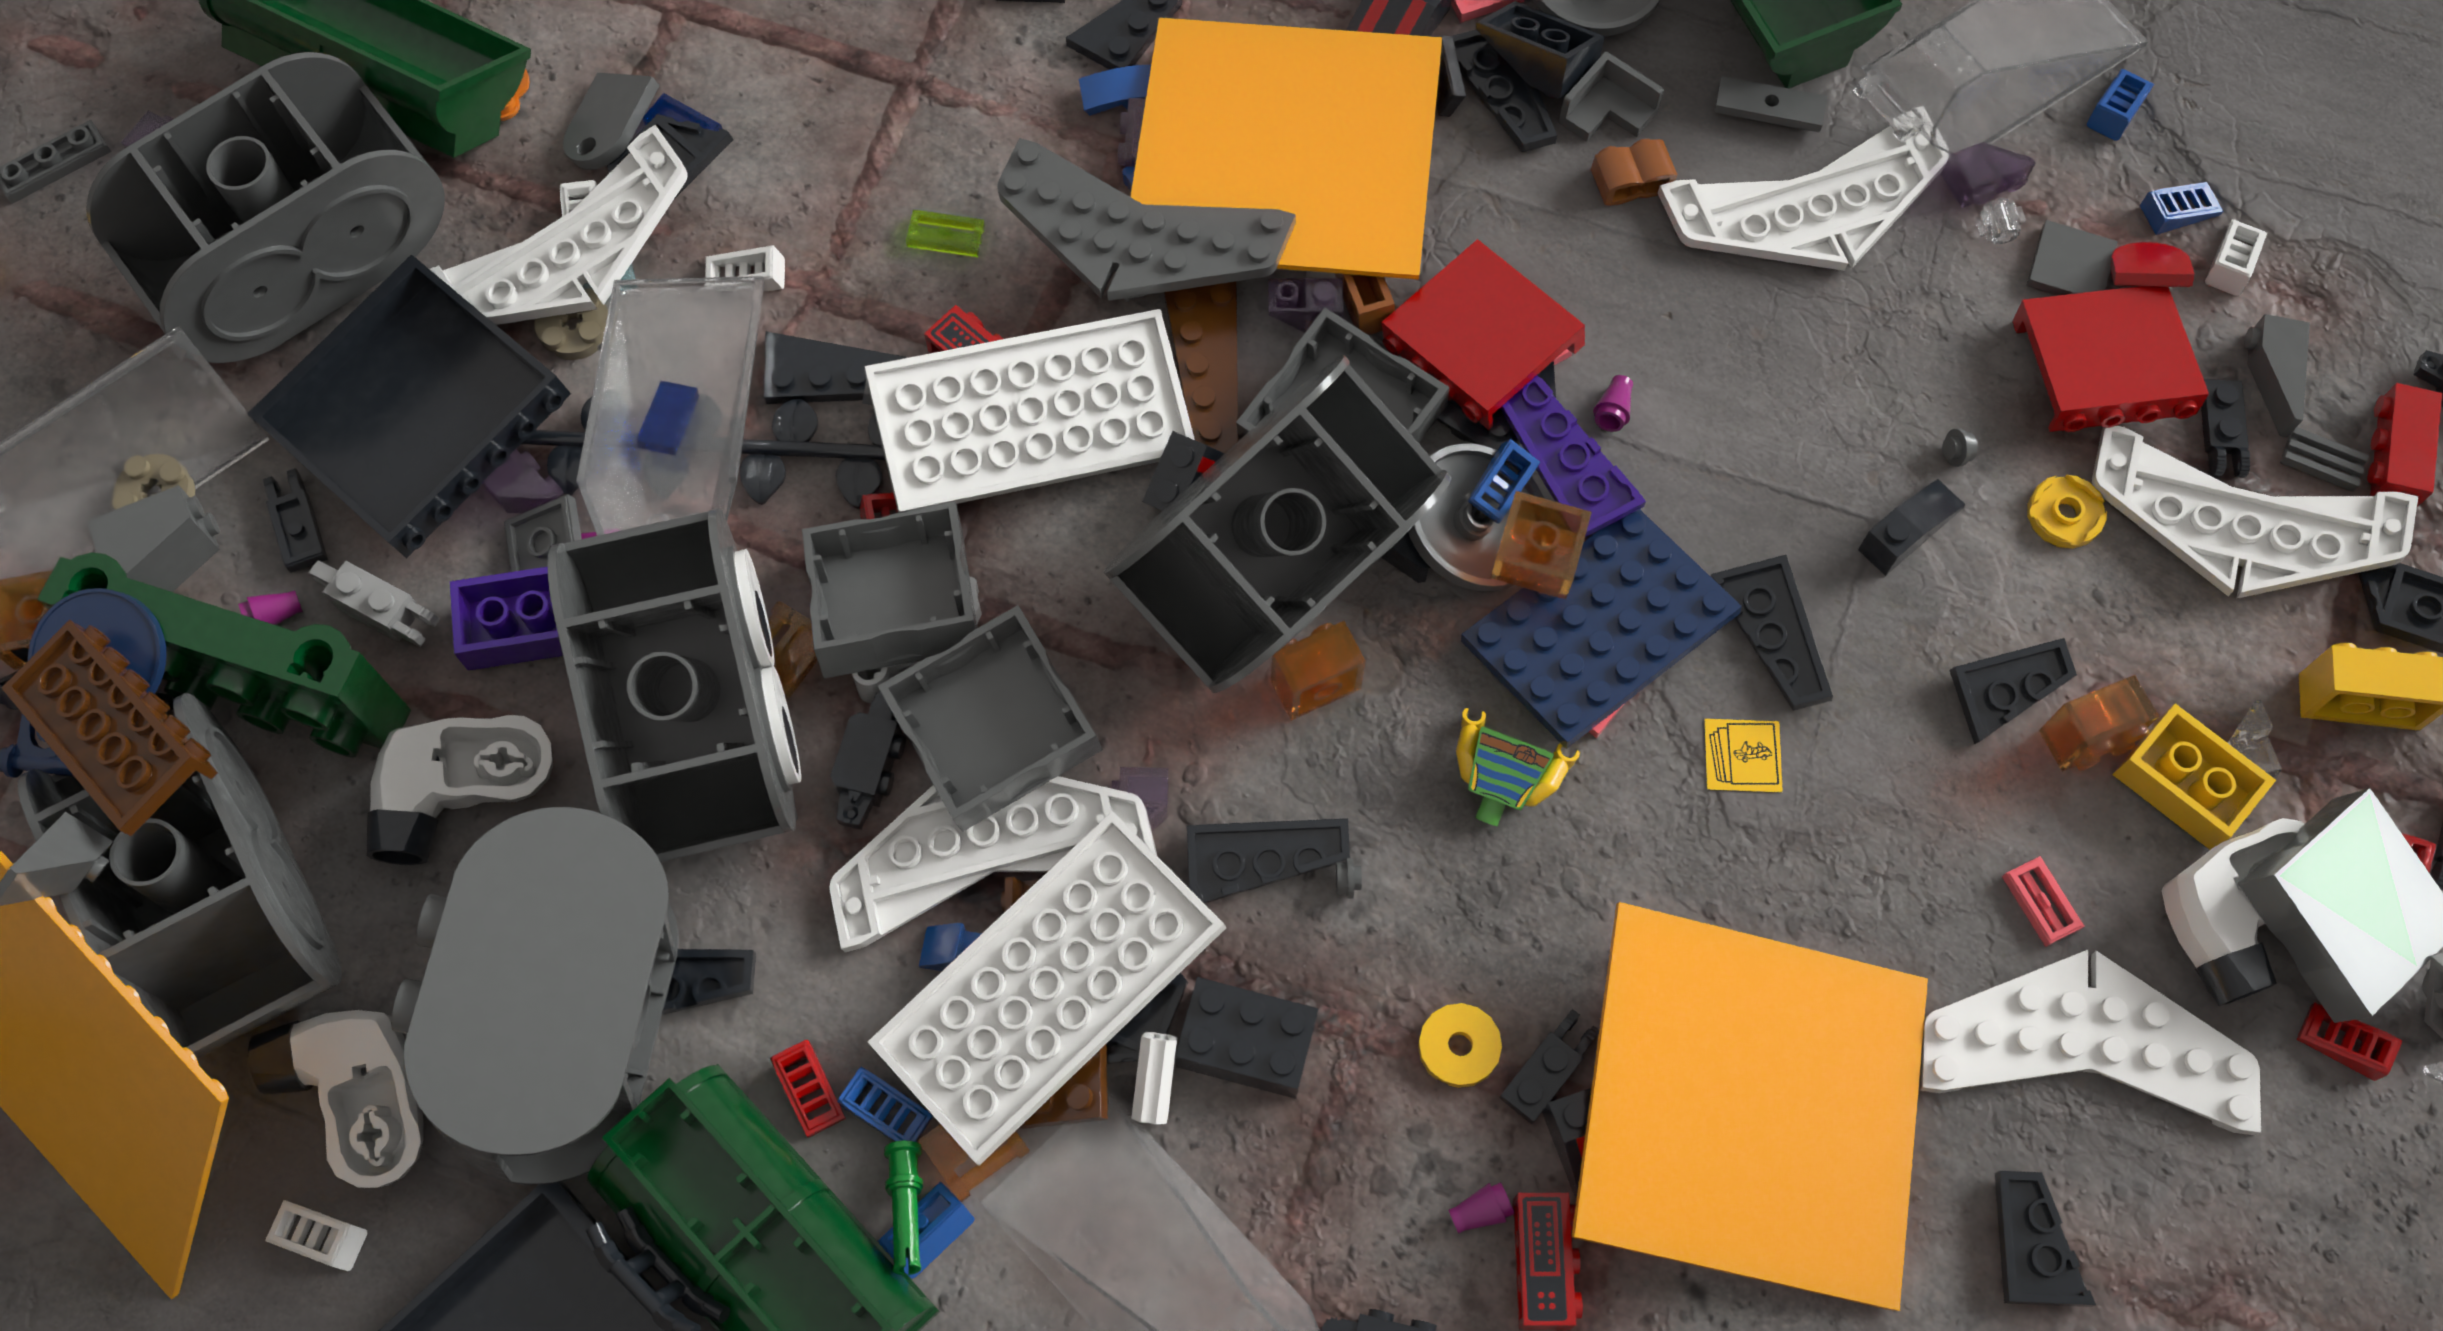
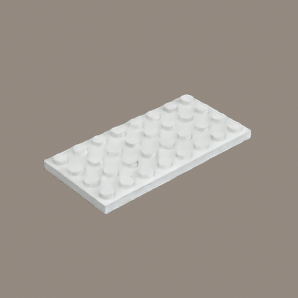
(1027, 410)
(1046, 987)

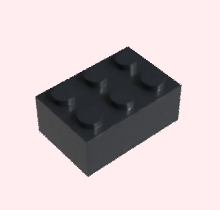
(1246, 1037)

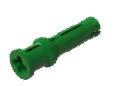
(904, 1187)

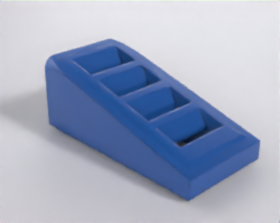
(2118, 105)
(2163, 221)
(1518, 458)
(855, 1088)

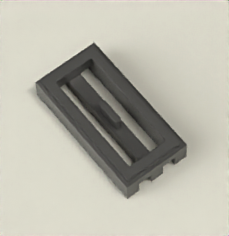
(2324, 453)

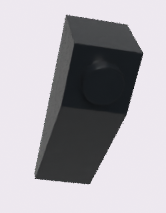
(1910, 526)

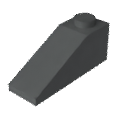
(2279, 367)
(56, 862)

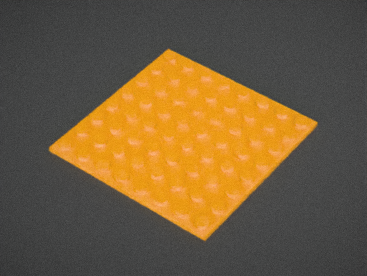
(1297, 126)
(104, 1088)
(1753, 1108)

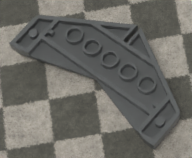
(1147, 245)

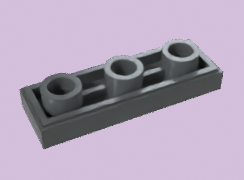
(1770, 104)
(52, 161)

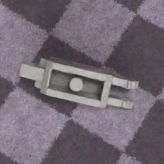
(373, 601)

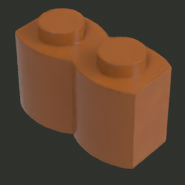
(1632, 171)

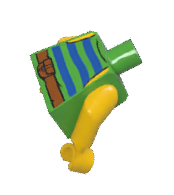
(1506, 769)

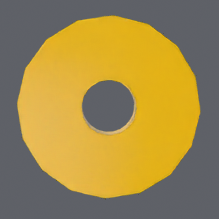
(2058, 529)
(1467, 1022)

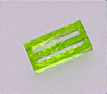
(942, 238)

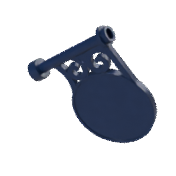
(131, 632)

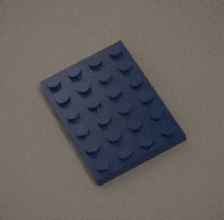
(1624, 623)

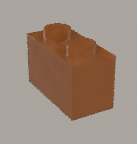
(1367, 301)

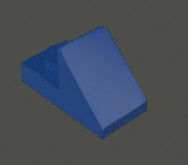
(944, 945)

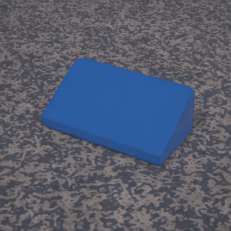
(940, 1222)

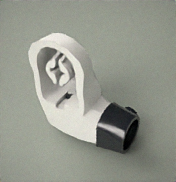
(451, 767)
(2218, 920)
(361, 1085)

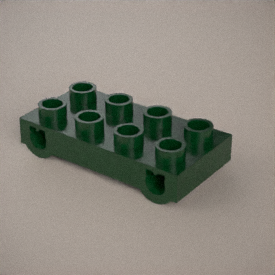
(263, 667)

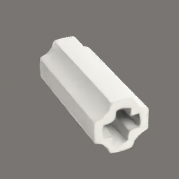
(1154, 1078)

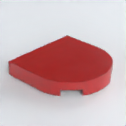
(2151, 265)

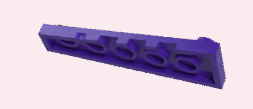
(1569, 459)

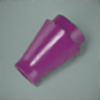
(1614, 406)
(271, 607)
(1482, 1209)

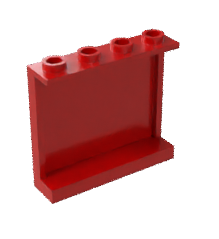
(1481, 331)
(2113, 357)

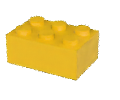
(2373, 687)
(2194, 777)

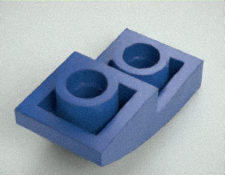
(1114, 87)

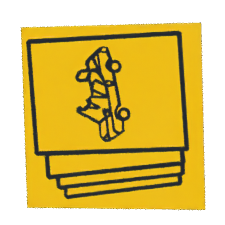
(1743, 755)

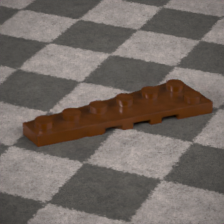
(1206, 357)

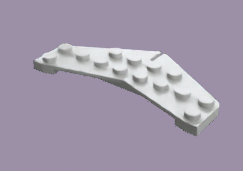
(1806, 216)
(584, 246)
(2224, 527)
(929, 859)
(2114, 1028)

